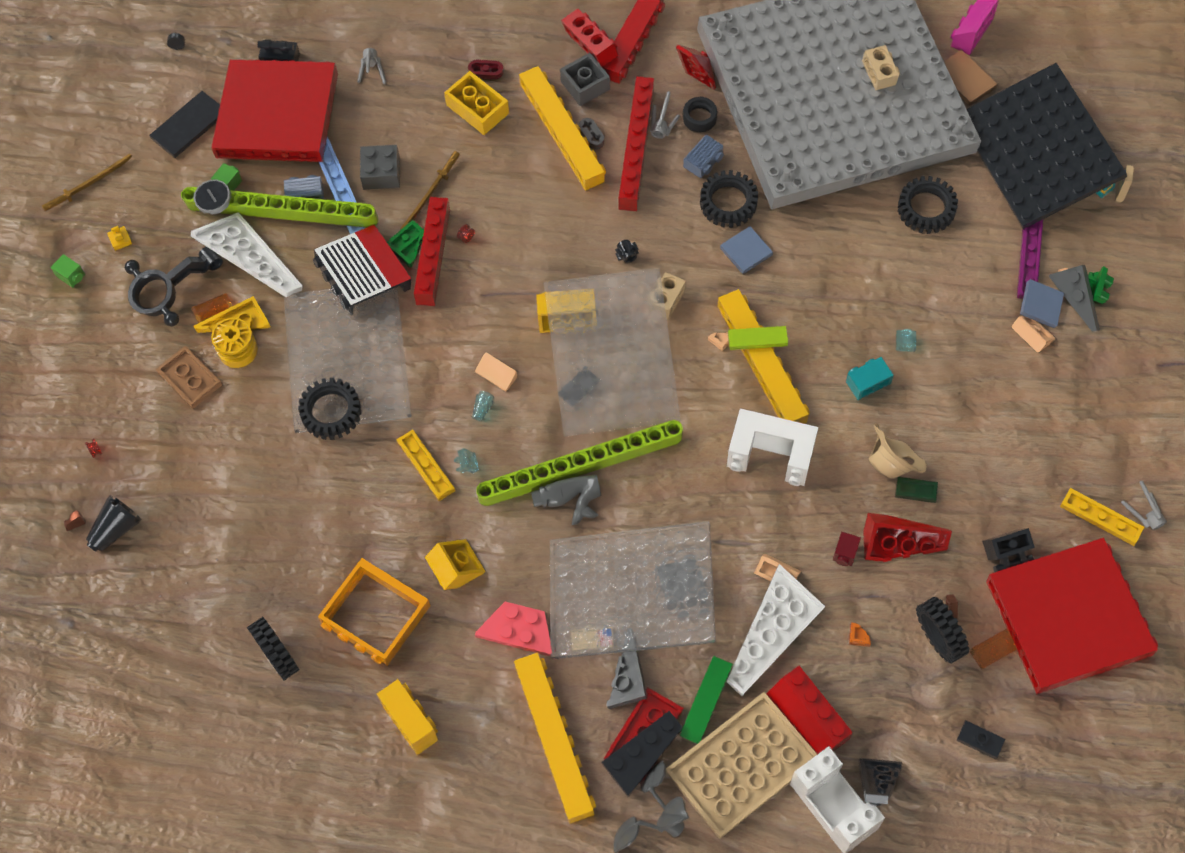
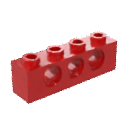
(590, 37)

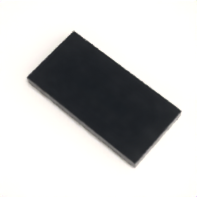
(187, 124)

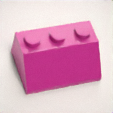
(974, 25)

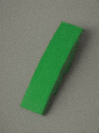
(706, 699)

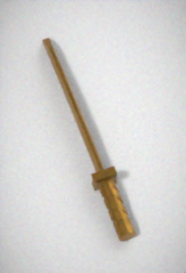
(442, 174)
(68, 194)

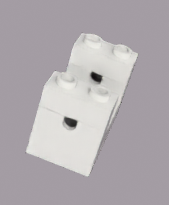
(776, 436)
(835, 801)

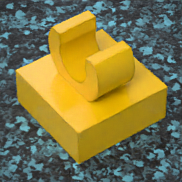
(119, 237)

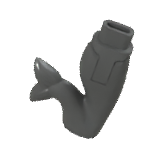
(563, 491)

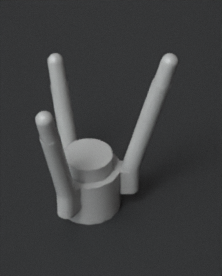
(370, 59)
(660, 129)
(1154, 518)

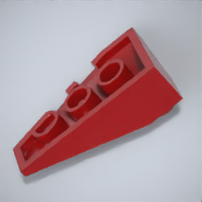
(697, 65)
(897, 537)

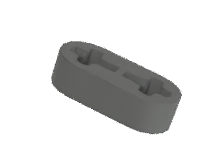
(594, 131)

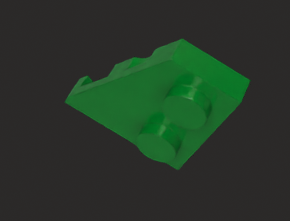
(407, 243)

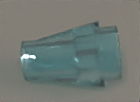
(482, 405)

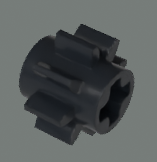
(627, 251)

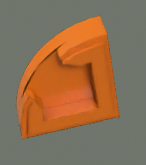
(858, 636)

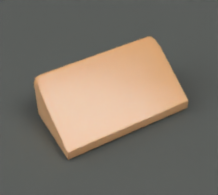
(1033, 333)
(496, 372)
(768, 565)

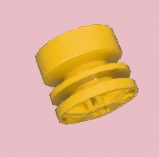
(234, 342)

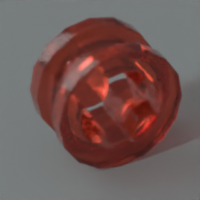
(465, 233)
(93, 448)

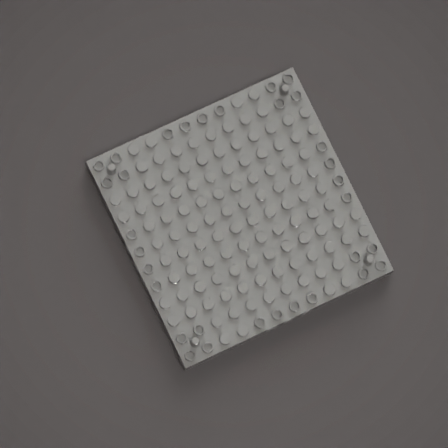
(809, 103)

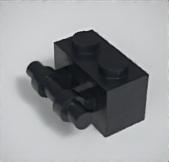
(278, 50)
(1009, 544)

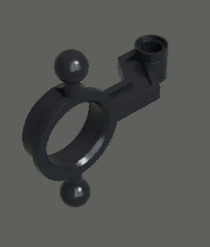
(206, 261)

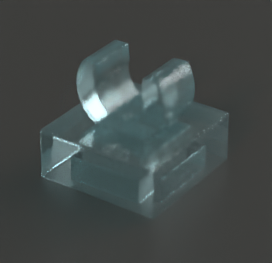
(906, 340)
(467, 460)

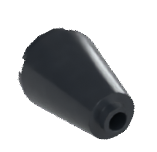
(111, 524)

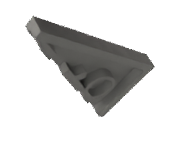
(1077, 291)
(629, 681)

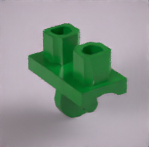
(1097, 282)

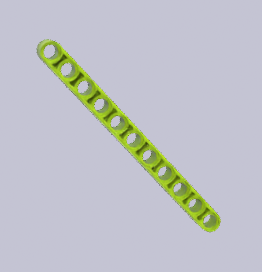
(288, 205)
(573, 470)

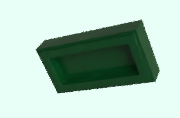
(916, 489)

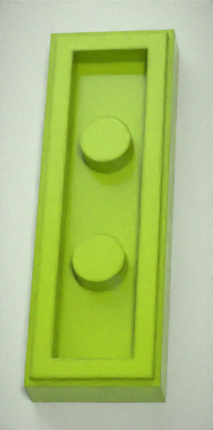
(757, 337)

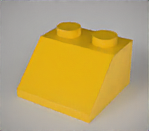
(454, 563)

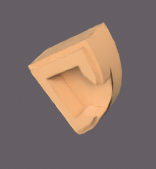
(720, 340)

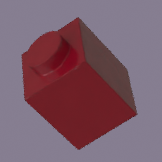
(846, 549)

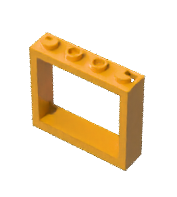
(366, 568)

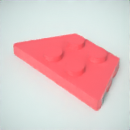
(517, 628)

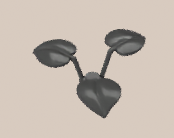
(671, 817)

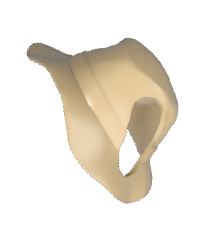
(889, 454)

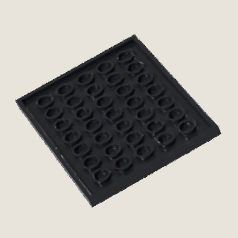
(1043, 146)

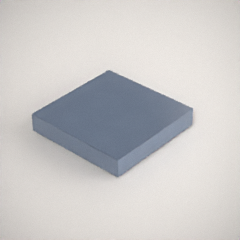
(746, 250)
(1042, 303)

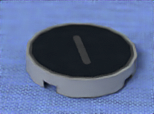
(212, 197)

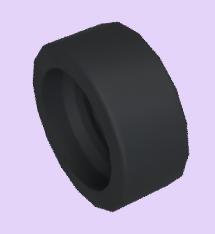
(697, 103)

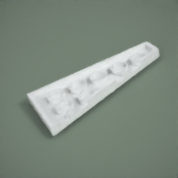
(243, 247)
(779, 620)

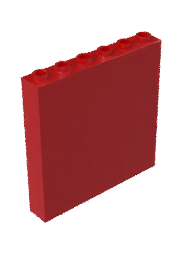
(275, 110)
(1071, 615)

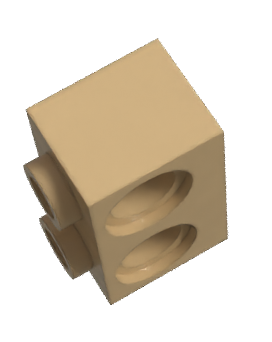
(880, 62)
(673, 295)

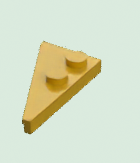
(246, 310)

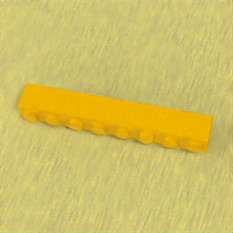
(562, 128)
(764, 362)
(554, 738)

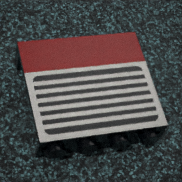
(360, 267)

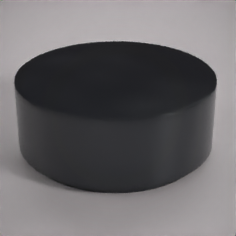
(176, 41)

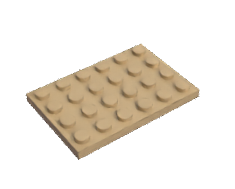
(740, 765)

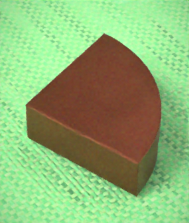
(74, 521)
(953, 605)

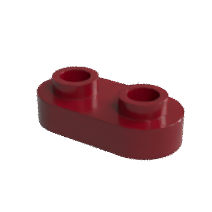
(486, 69)

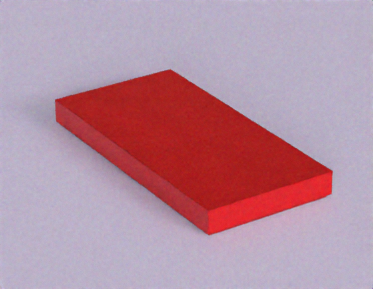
(642, 716)

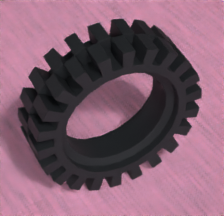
(741, 183)
(931, 223)
(338, 427)
(942, 630)
(273, 648)

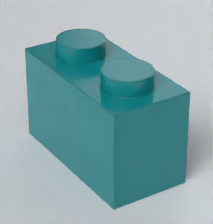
(869, 378)

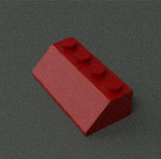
(809, 711)

